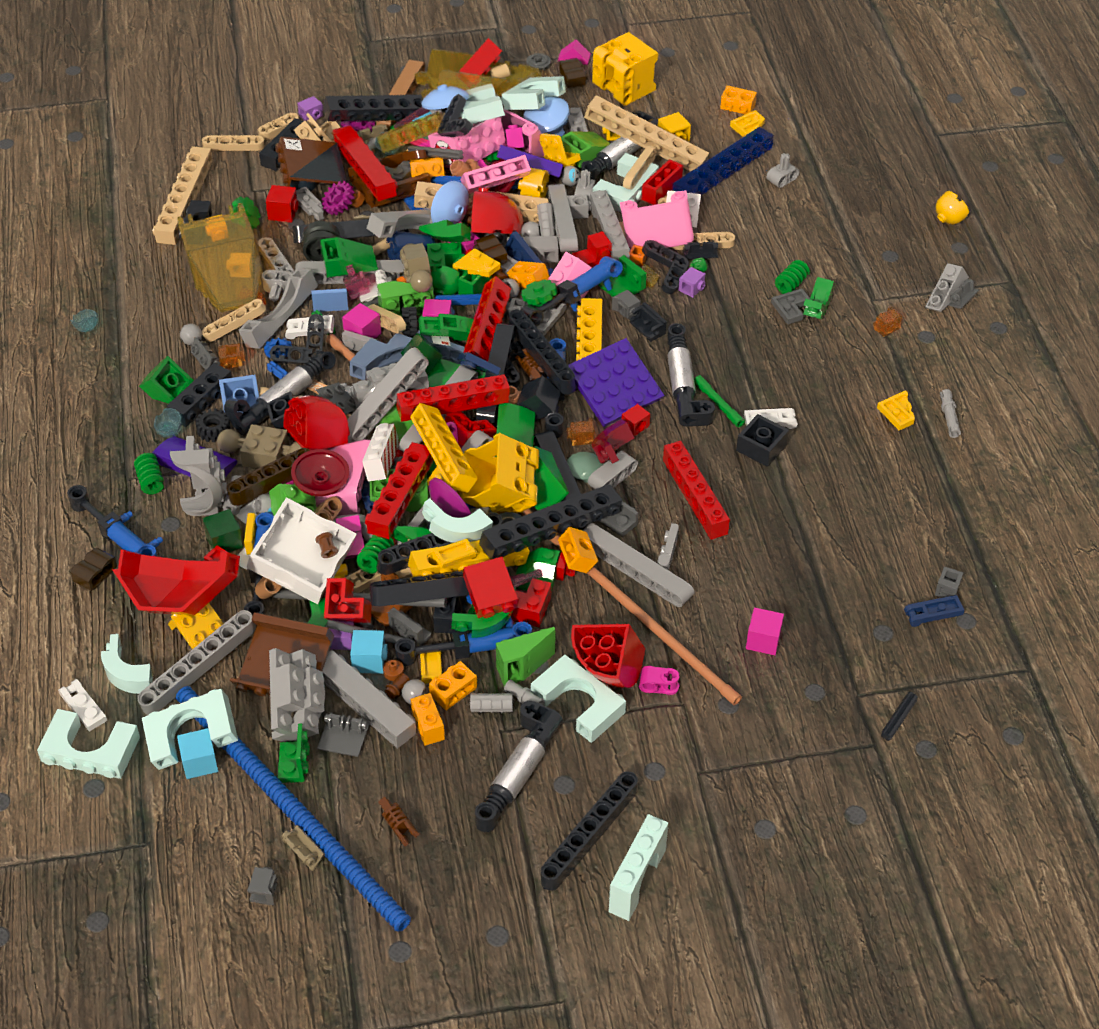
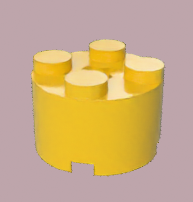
(534, 184)

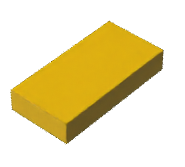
(250, 533)
(454, 553)
(430, 666)

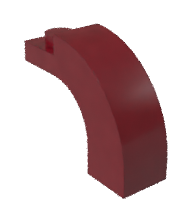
(610, 440)

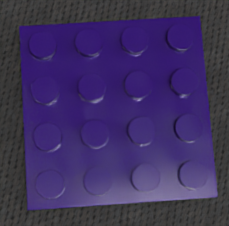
(615, 381)

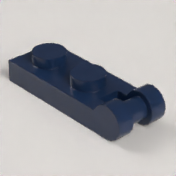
(934, 610)

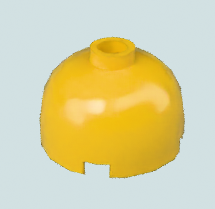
(950, 209)

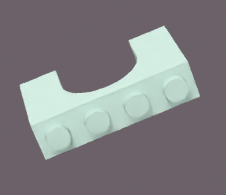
(531, 93)
(482, 104)
(619, 193)
(567, 676)
(162, 725)
(107, 760)
(645, 850)

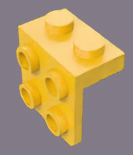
(554, 150)
(196, 627)

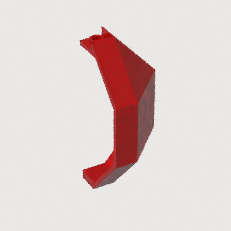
(174, 584)

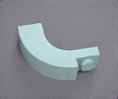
(453, 528)
(123, 675)

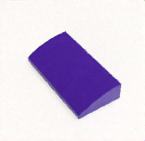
(552, 167)
(177, 444)

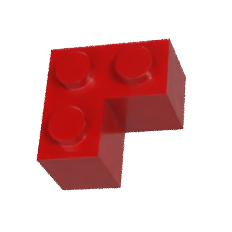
(597, 247)
(467, 427)
(341, 604)
(533, 604)

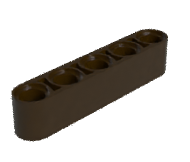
(262, 479)

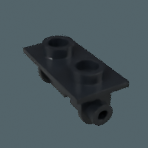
(706, 251)

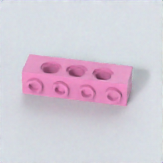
(496, 174)

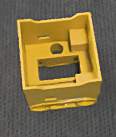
(625, 73)
(503, 481)

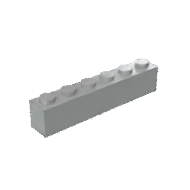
(368, 700)

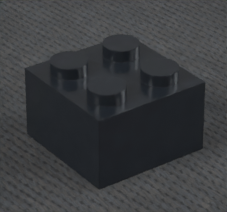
(762, 440)

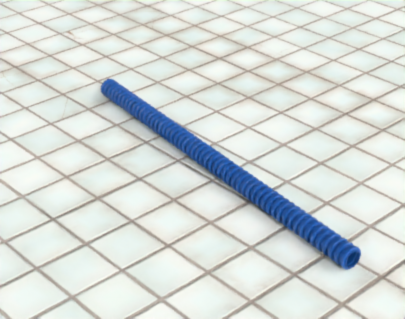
(312, 827)

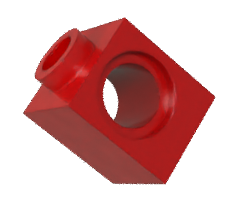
(637, 419)

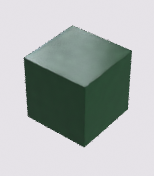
(426, 348)
(223, 531)

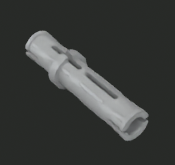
(948, 407)

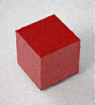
(281, 203)

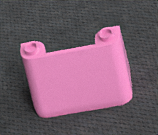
(530, 132)
(663, 223)
(351, 492)

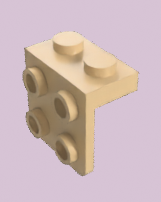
(325, 129)

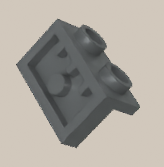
(623, 521)
(407, 627)

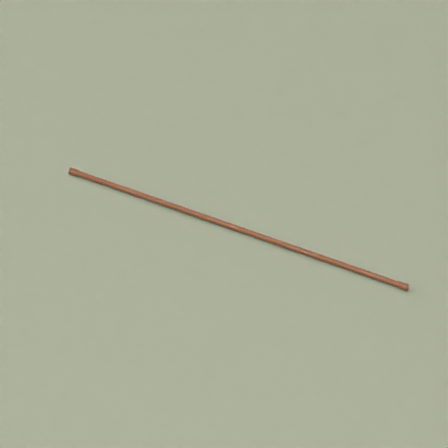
(724, 689)

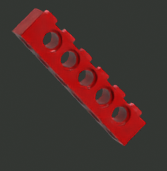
(488, 314)
(455, 396)
(696, 490)
(399, 491)

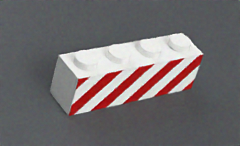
(381, 452)

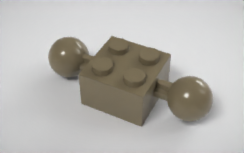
(416, 267)
(260, 445)

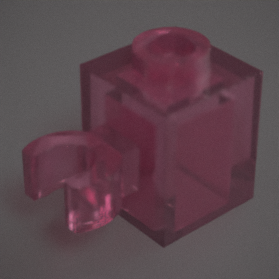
(356, 283)

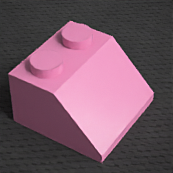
(569, 269)

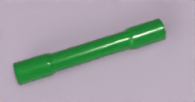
(731, 414)

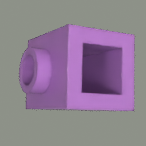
(310, 106)
(692, 282)
(342, 640)

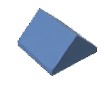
(330, 300)
(239, 388)

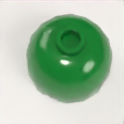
(445, 280)

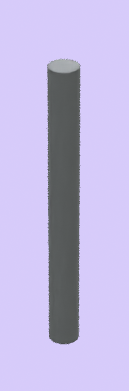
(349, 629)

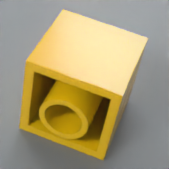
(676, 125)

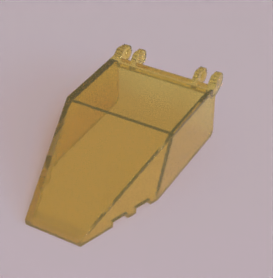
(445, 67)
(223, 258)

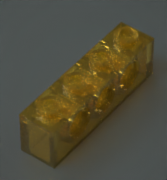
(409, 132)

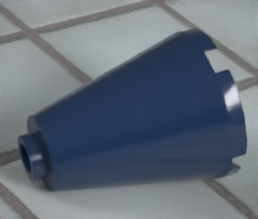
(400, 239)

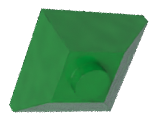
(166, 381)
(541, 559)

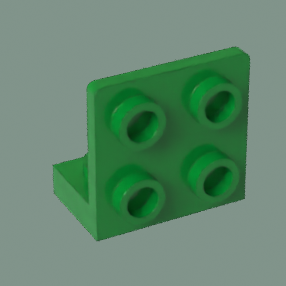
(631, 279)
(293, 758)

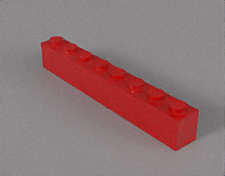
(365, 163)

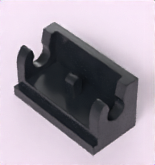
(648, 322)

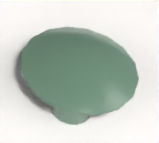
(583, 465)

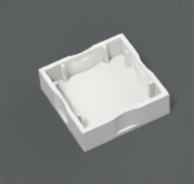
(292, 556)

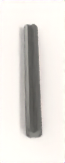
(439, 152)

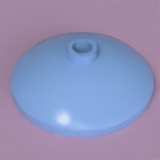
(441, 97)
(549, 116)
(450, 203)

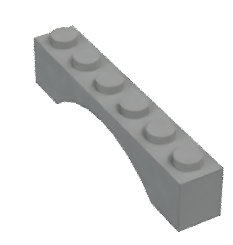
(603, 210)
(387, 223)
(298, 288)

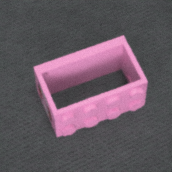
(478, 143)

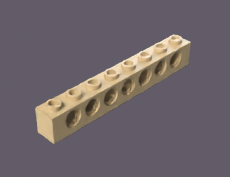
(645, 133)
(183, 191)
(426, 192)

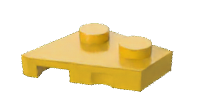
(477, 263)
(897, 410)

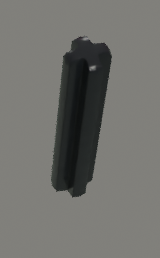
(899, 716)

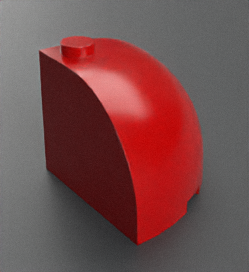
(495, 213)
(316, 422)
(609, 652)

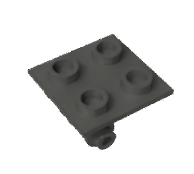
(339, 396)
(343, 734)

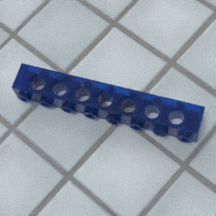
(726, 162)

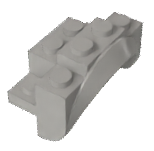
(363, 388)
(205, 474)
(298, 688)

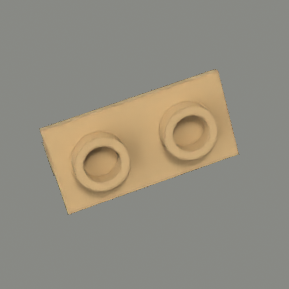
(304, 131)

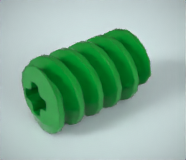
(792, 276)
(149, 473)
(368, 556)

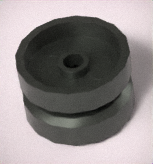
(312, 235)

